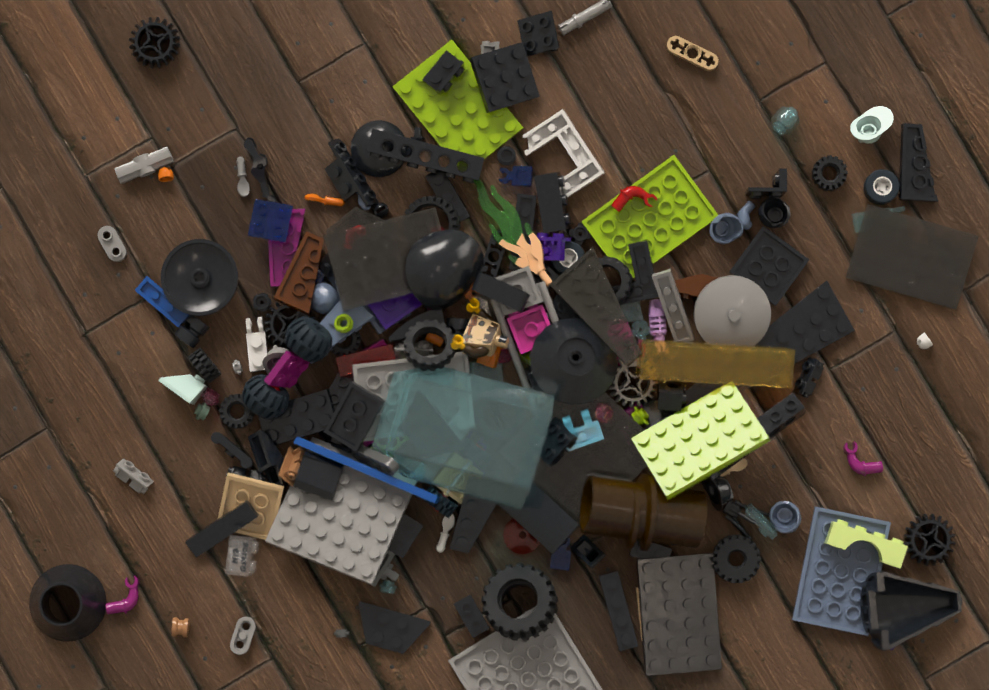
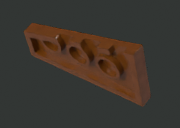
(299, 281)

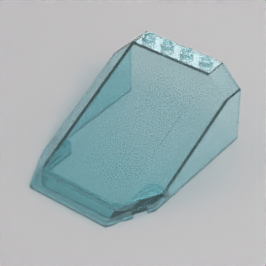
(465, 433)

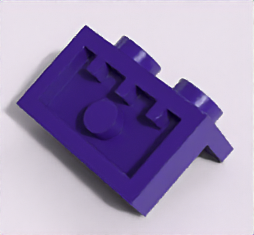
(553, 246)

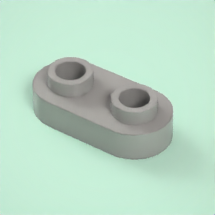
(112, 243)
(243, 635)

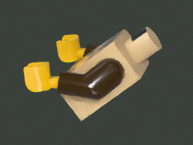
(481, 334)

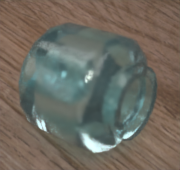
(785, 120)

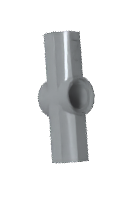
(144, 165)

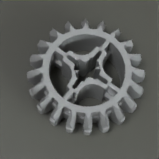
(625, 386)

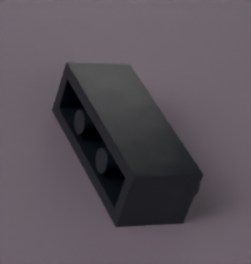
(552, 202)

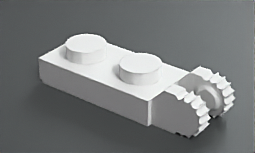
(256, 345)

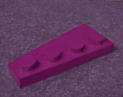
(282, 253)

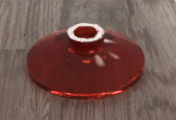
(514, 542)

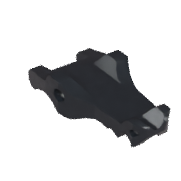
(258, 168)

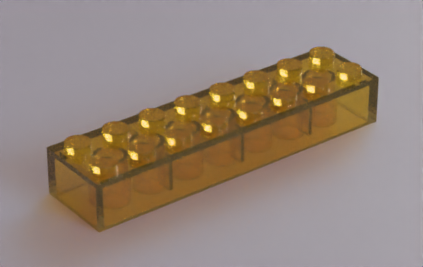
(715, 363)

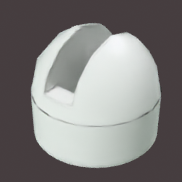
(923, 341)

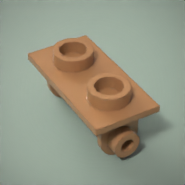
(291, 464)

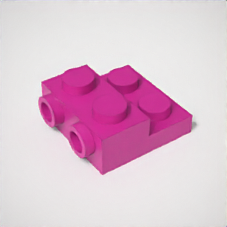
(527, 326)

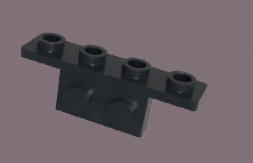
(347, 176)

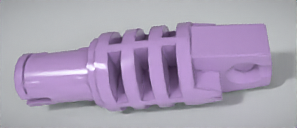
(657, 320)

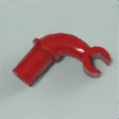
(630, 192)

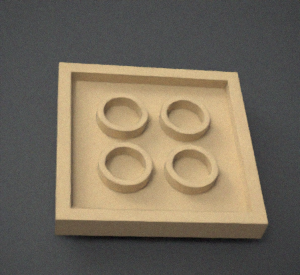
(263, 497)

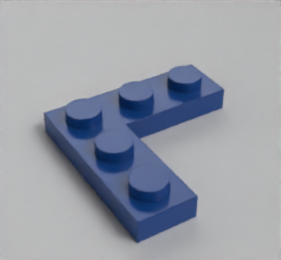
(155, 296)

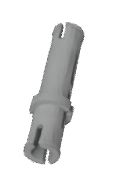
(584, 16)

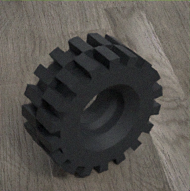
(721, 558)

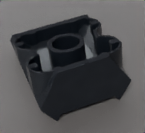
(318, 475)

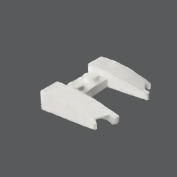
(562, 127)

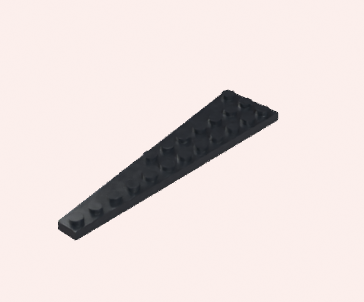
(805, 328)

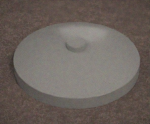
(732, 311)

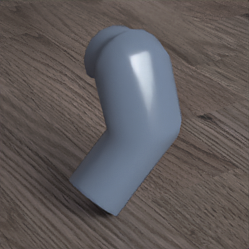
(744, 216)

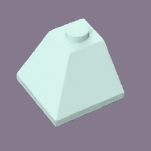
(185, 386)

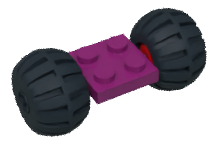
(266, 393)

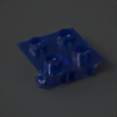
(270, 220)

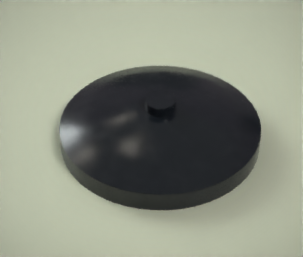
(199, 277)

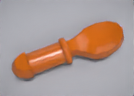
(327, 200)

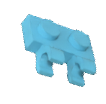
(586, 433)

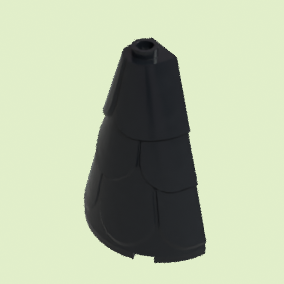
(903, 608)

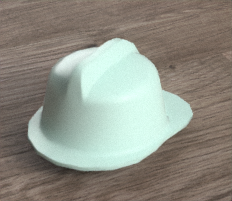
(872, 124)

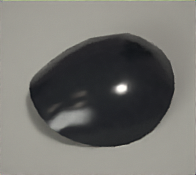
(443, 267)

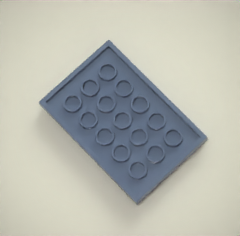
(834, 577)

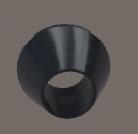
(91, 597)

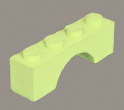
(889, 552)

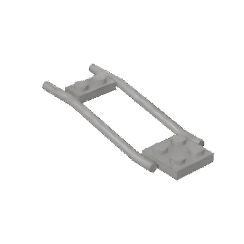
(538, 293)

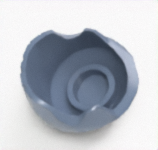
(726, 228)
(324, 298)
(785, 517)

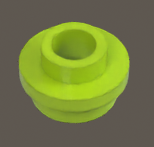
(338, 321)

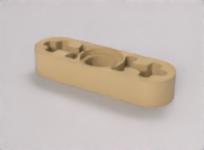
(677, 52)

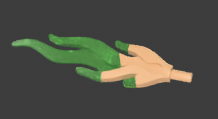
(512, 232)

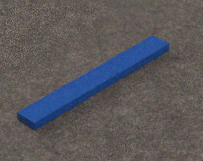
(367, 470)

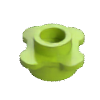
(640, 416)

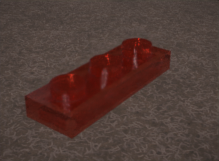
(376, 354)

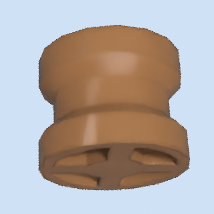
(180, 627)

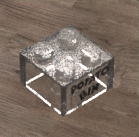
(241, 555)

